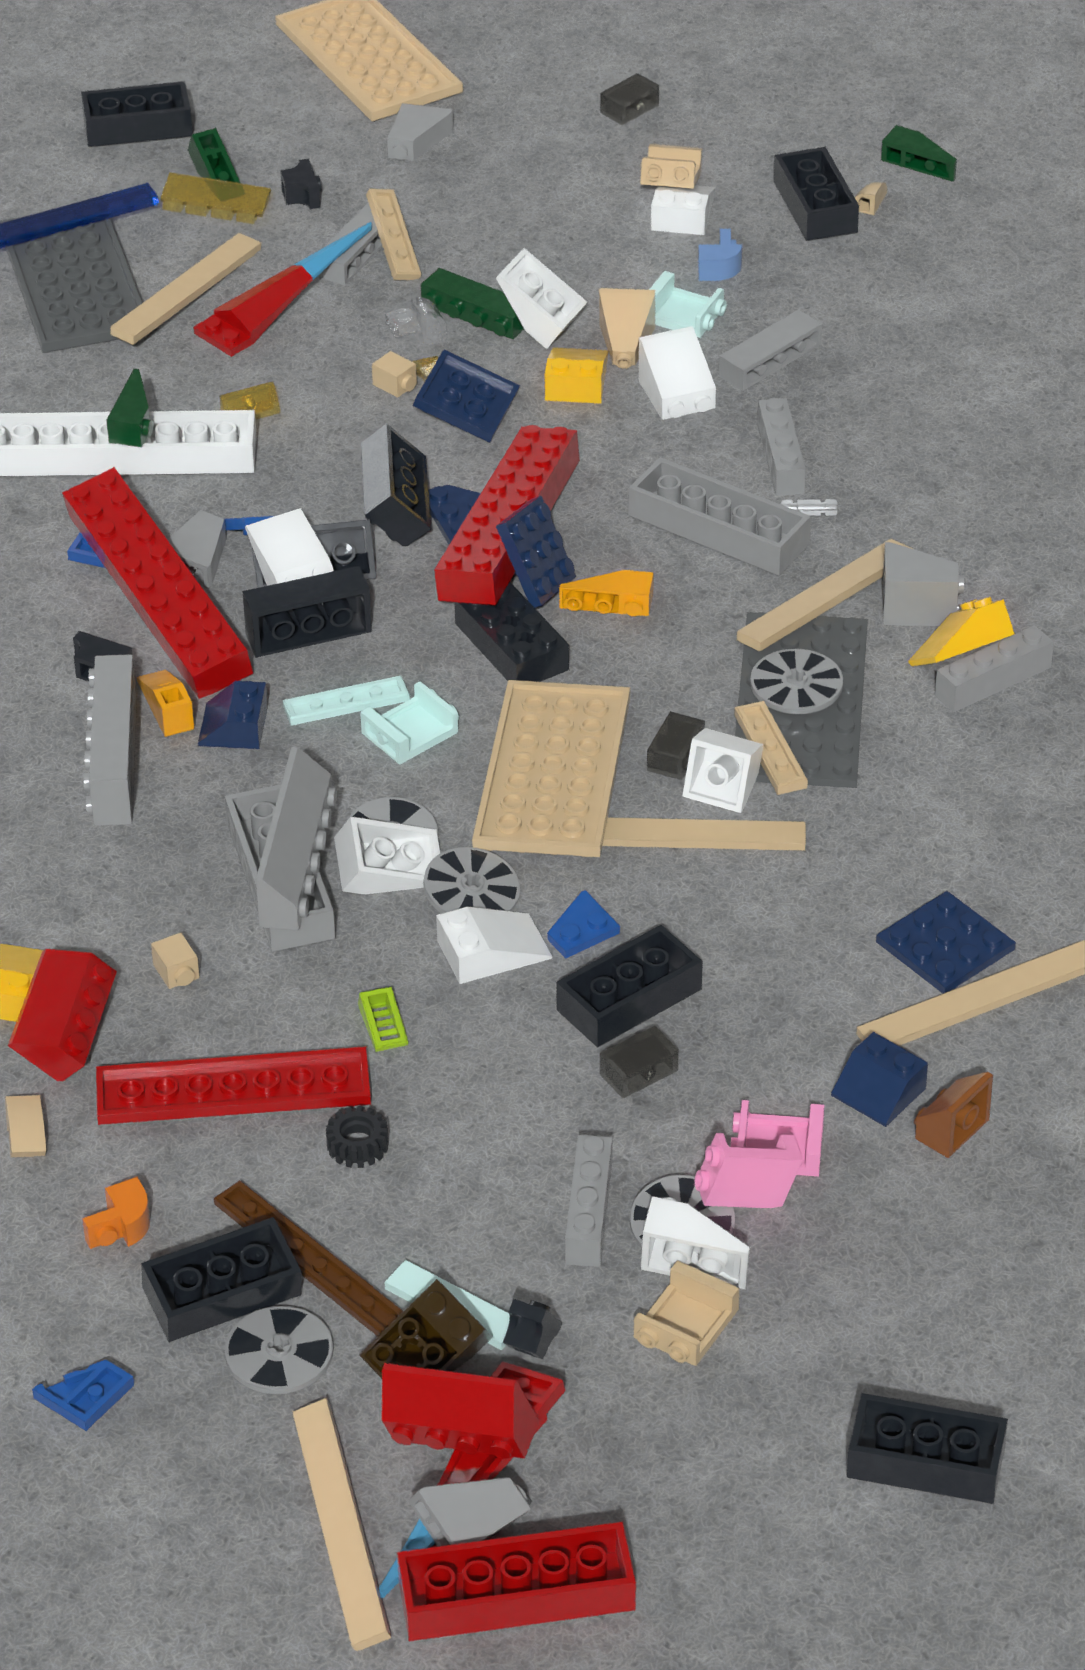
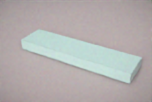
(345, 700)
(411, 1281)

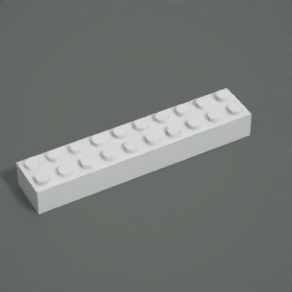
(80, 445)

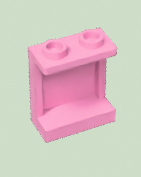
(765, 1131)
(748, 1174)

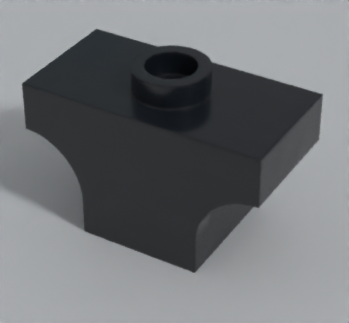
(301, 185)
(88, 646)
(531, 1328)

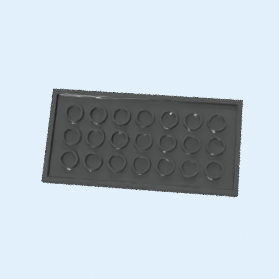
(74, 284)
(829, 739)

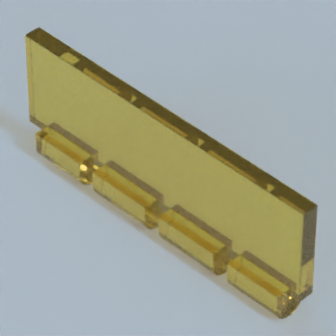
(220, 196)

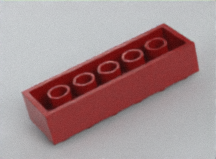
(516, 1581)

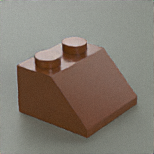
(955, 1114)

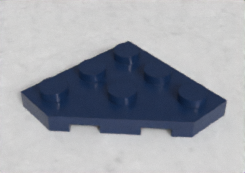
(450, 507)

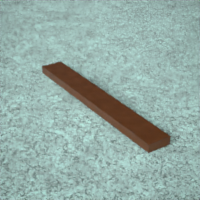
(314, 1260)

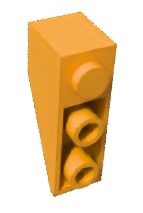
(613, 592)
(168, 702)

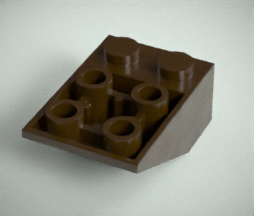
(429, 1334)

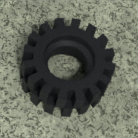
(357, 1151)

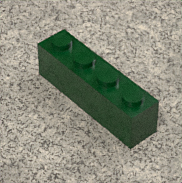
(472, 302)

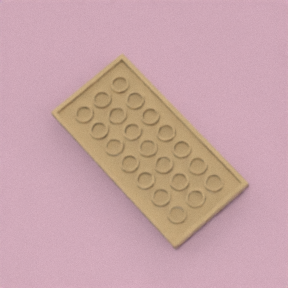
(369, 55)
(552, 769)

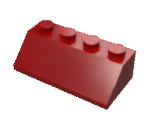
(62, 1011)
(457, 1411)

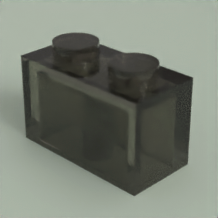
(629, 99)
(672, 744)
(638, 1061)

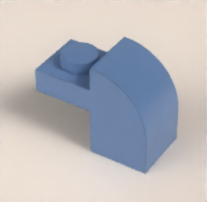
(720, 260)

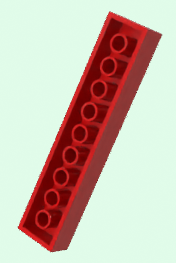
(476, 560)
(157, 583)

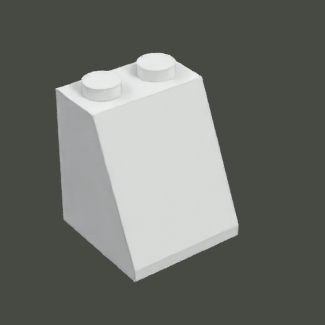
(675, 373)

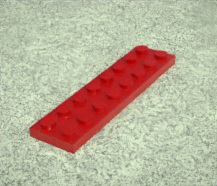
(232, 1085)

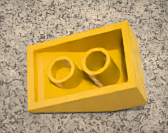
(575, 375)
(964, 630)
(16, 974)

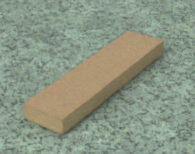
(393, 234)
(777, 756)

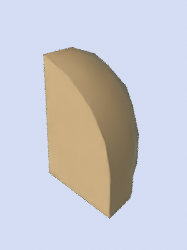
(870, 197)

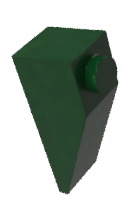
(917, 152)
(211, 156)
(130, 418)

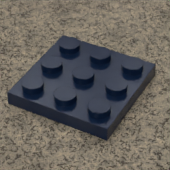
(466, 395)
(536, 551)
(945, 942)

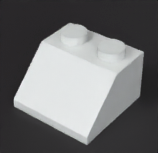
(722, 769)

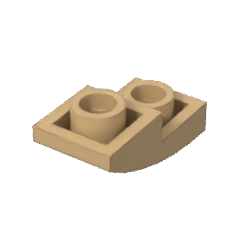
(25, 1126)

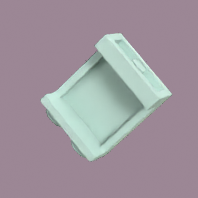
(683, 309)
(412, 725)

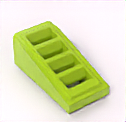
(376, 999)

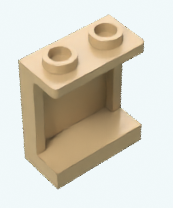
(671, 166)
(688, 1314)

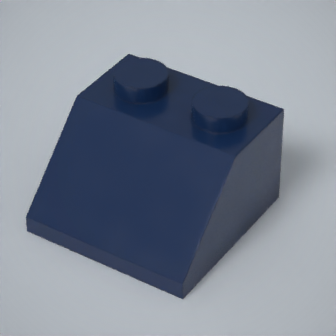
(235, 716)
(881, 1079)

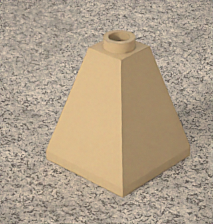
(623, 319)

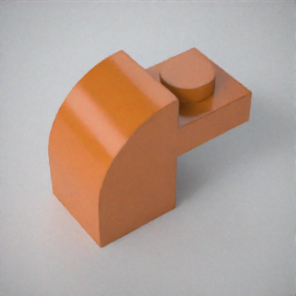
(125, 1216)

